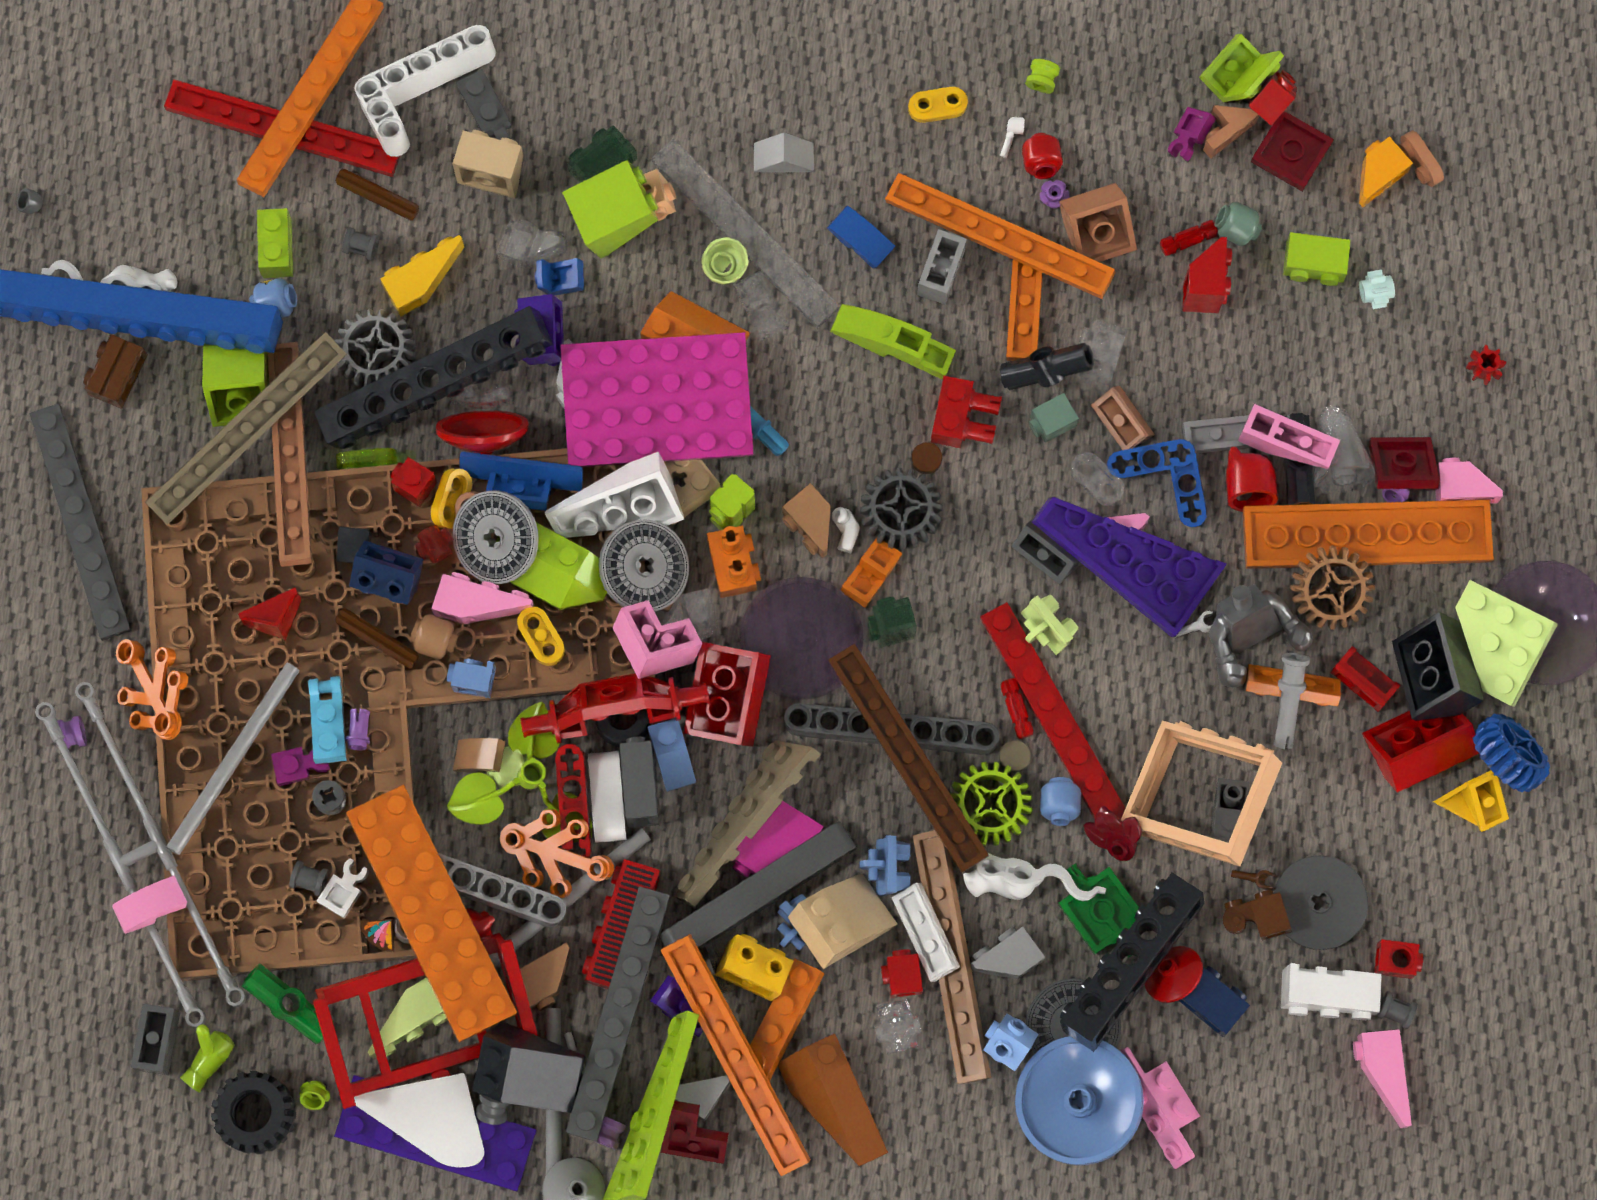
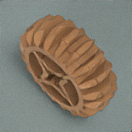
(1345, 584)

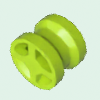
(1042, 76)

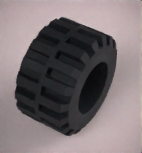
(278, 1124)

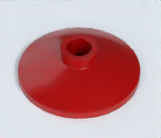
(1175, 975)

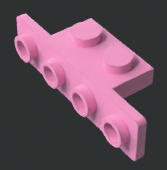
(1166, 1110)

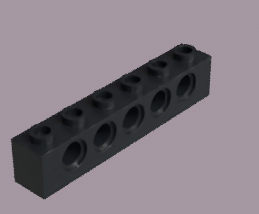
(1092, 1029)

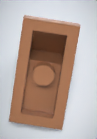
(1233, 122)

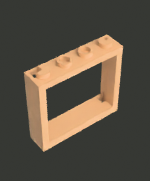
(1206, 739)

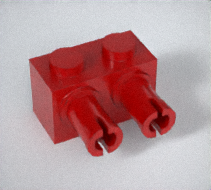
(951, 419)

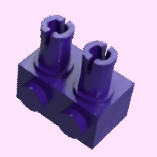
(552, 315)

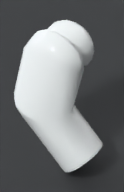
(848, 527)

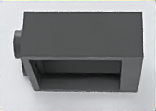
(639, 782)

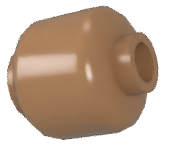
(433, 636)

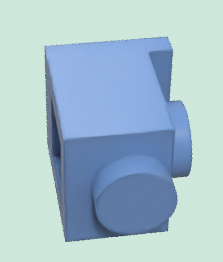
(472, 677)

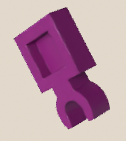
(1190, 130)
(293, 766)

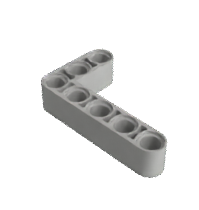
(503, 901)

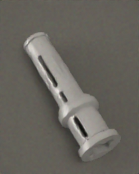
(1291, 685)

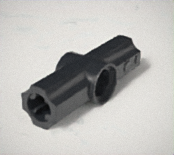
(1046, 366)
(1299, 479)

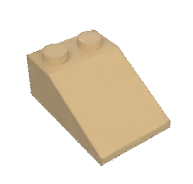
(841, 919)

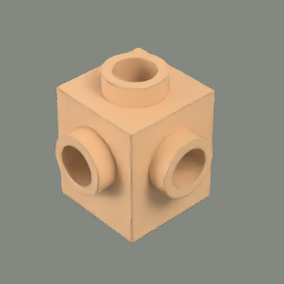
(662, 192)

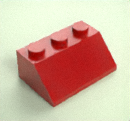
(735, 693)
(1419, 749)

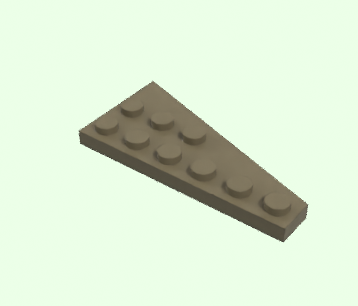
(746, 815)

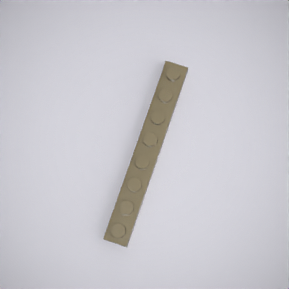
(245, 428)

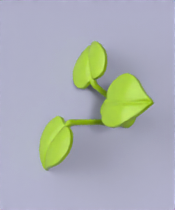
(476, 795)

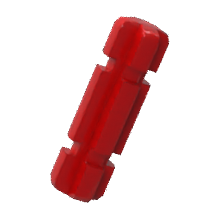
(1188, 237)
(1016, 708)

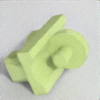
(1046, 626)

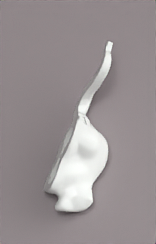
(124, 276)
(1018, 879)

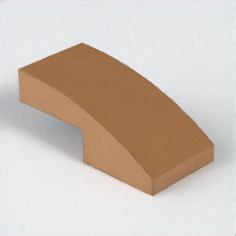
(479, 755)

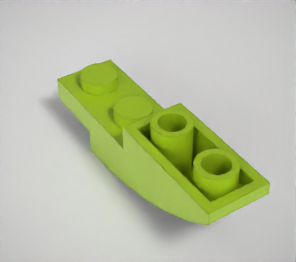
(893, 337)

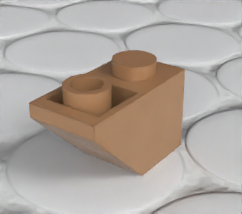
(811, 517)

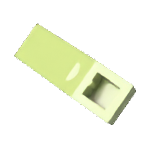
(412, 1013)

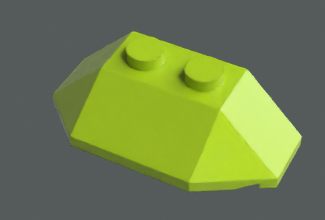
(562, 573)

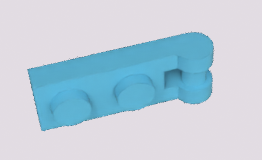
(327, 721)

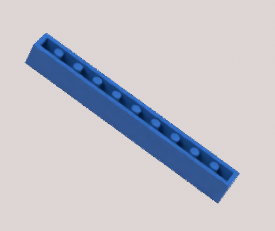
(139, 311)

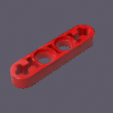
(578, 804)

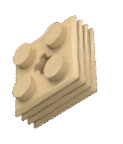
(698, 483)

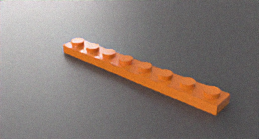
(309, 95)
(1000, 235)
(735, 1055)

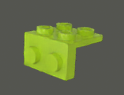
(1240, 70)

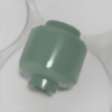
(1238, 223)

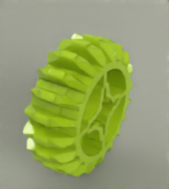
(1000, 812)

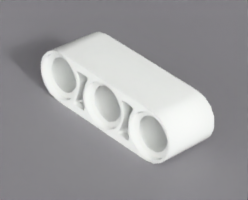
(607, 796)

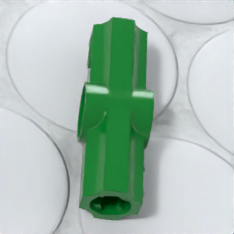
(271, 990)

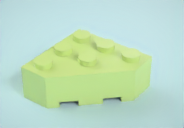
(1502, 640)

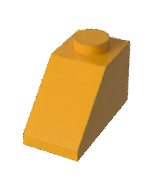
(1381, 169)

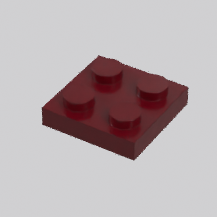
(1292, 150)
(1404, 463)

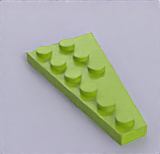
(648, 1125)

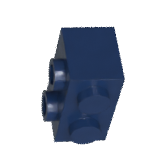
(386, 572)

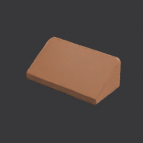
(1122, 418)

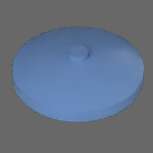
(1079, 1101)

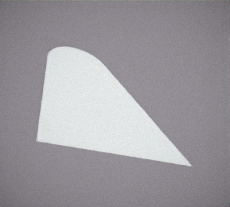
(431, 1116)

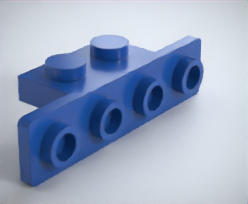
(523, 478)

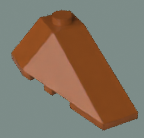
(829, 1092)

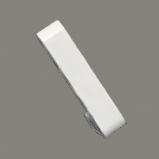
(416, 75)

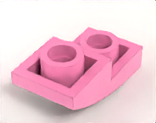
(149, 903)

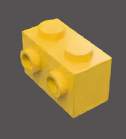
(754, 966)

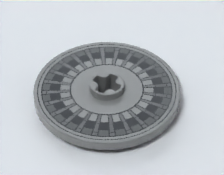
(509, 519)
(644, 541)

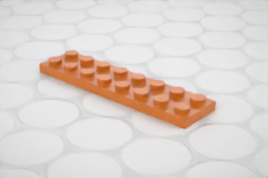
(1376, 531)
(431, 913)

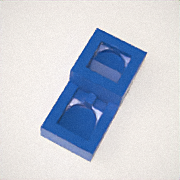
(861, 236)

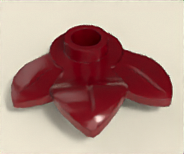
(1114, 834)

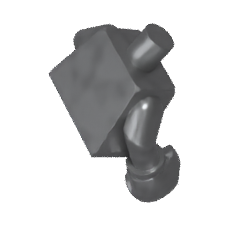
(1246, 620)

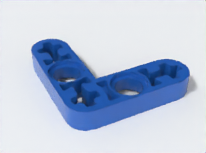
(1177, 470)

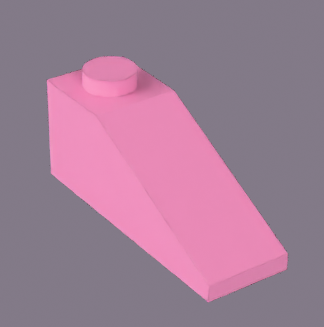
(1287, 438)
(1384, 1066)

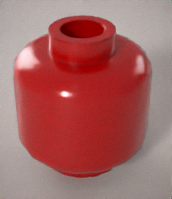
(1042, 156)

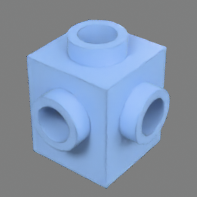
(1009, 1041)

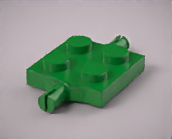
(1103, 916)

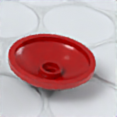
(482, 430)

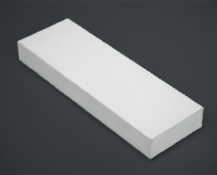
(925, 932)

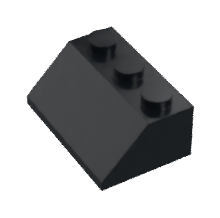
(1437, 669)

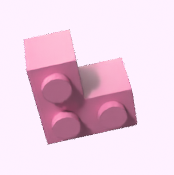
(653, 646)

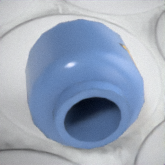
(275, 293)
(1060, 801)

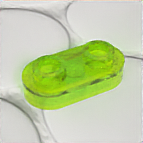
(366, 458)

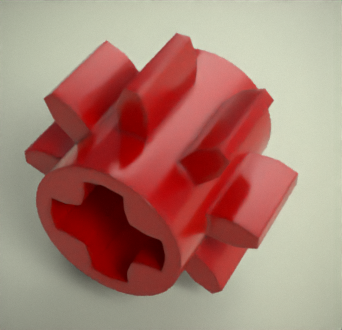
(1486, 373)

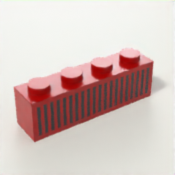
(618, 910)

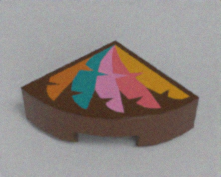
(379, 933)

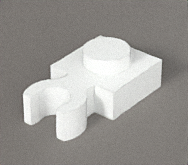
(341, 893)

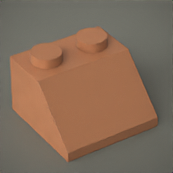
(1099, 223)

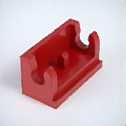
(1364, 679)

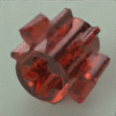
(434, 544)

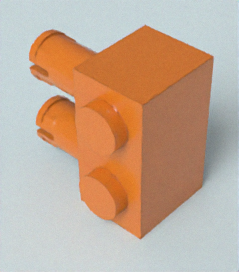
(732, 561)

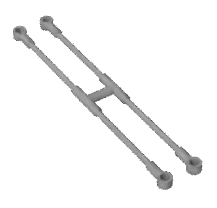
(158, 844)

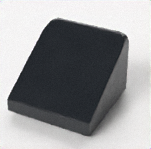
(350, 541)

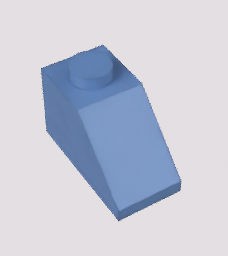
(671, 754)

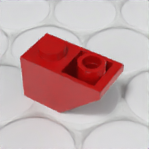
(1274, 97)

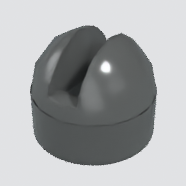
(29, 201)

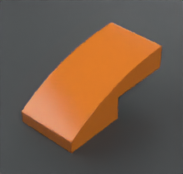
(871, 572)

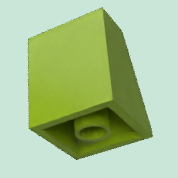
(611, 207)
(231, 380)

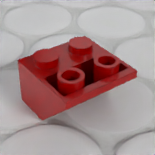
(1206, 280)

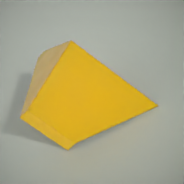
(1477, 801)

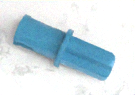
(767, 434)

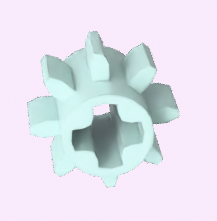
(1377, 289)

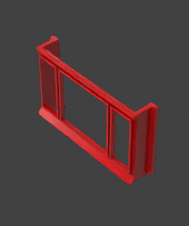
(392, 975)

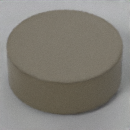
(1015, 755)

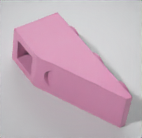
(471, 602)

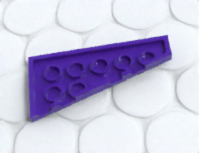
(1140, 567)

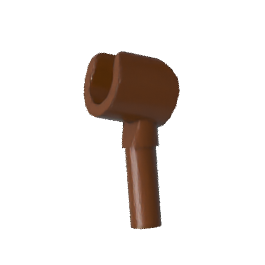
(1258, 878)

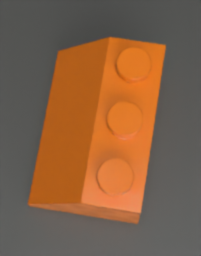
(680, 317)

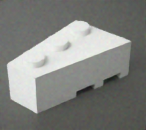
(1330, 992)

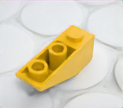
(417, 280)

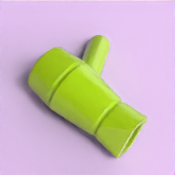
(211, 1055)

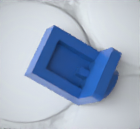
(560, 276)

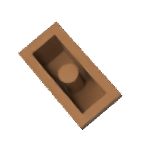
(545, 976)

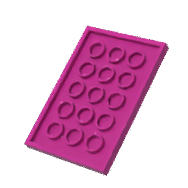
(655, 397)

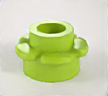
(313, 1095)

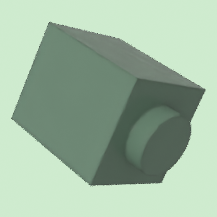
(1053, 418)

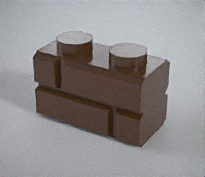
(115, 371)

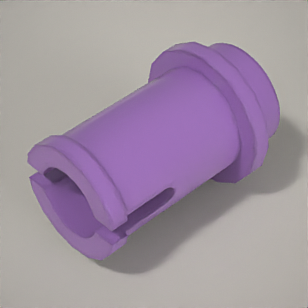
(358, 730)

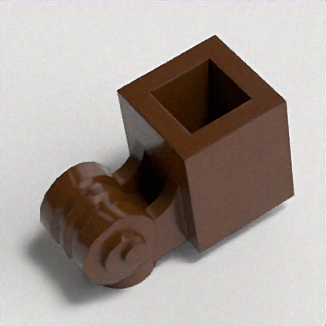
(1265, 911)

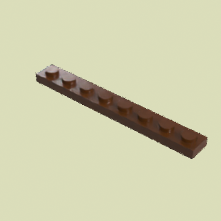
(908, 758)

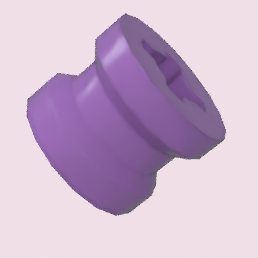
(73, 732)
(610, 1133)

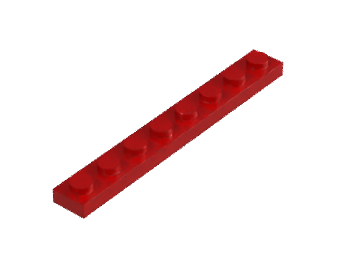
(256, 120)
(1051, 711)

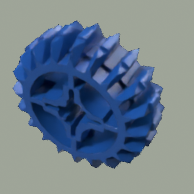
(1511, 753)

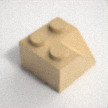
(488, 163)

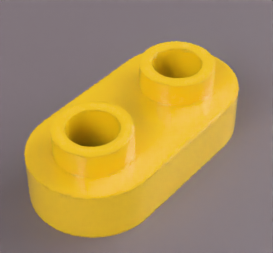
(938, 106)
(447, 496)
(541, 637)

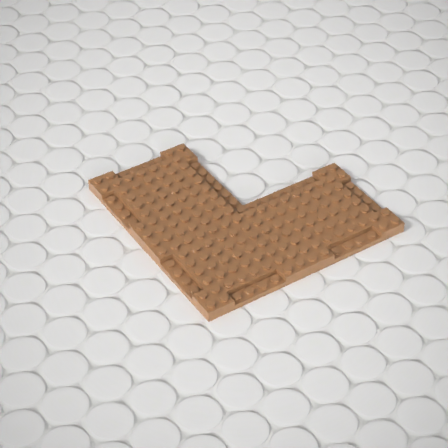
(226, 559)

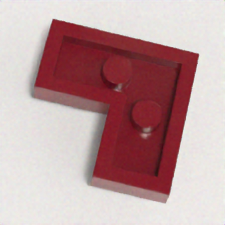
(688, 1140)

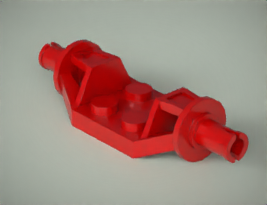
(613, 696)

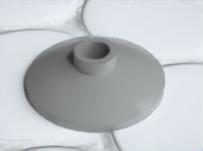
(567, 1172)

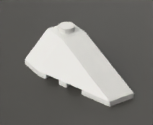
(628, 494)

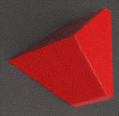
(273, 615)

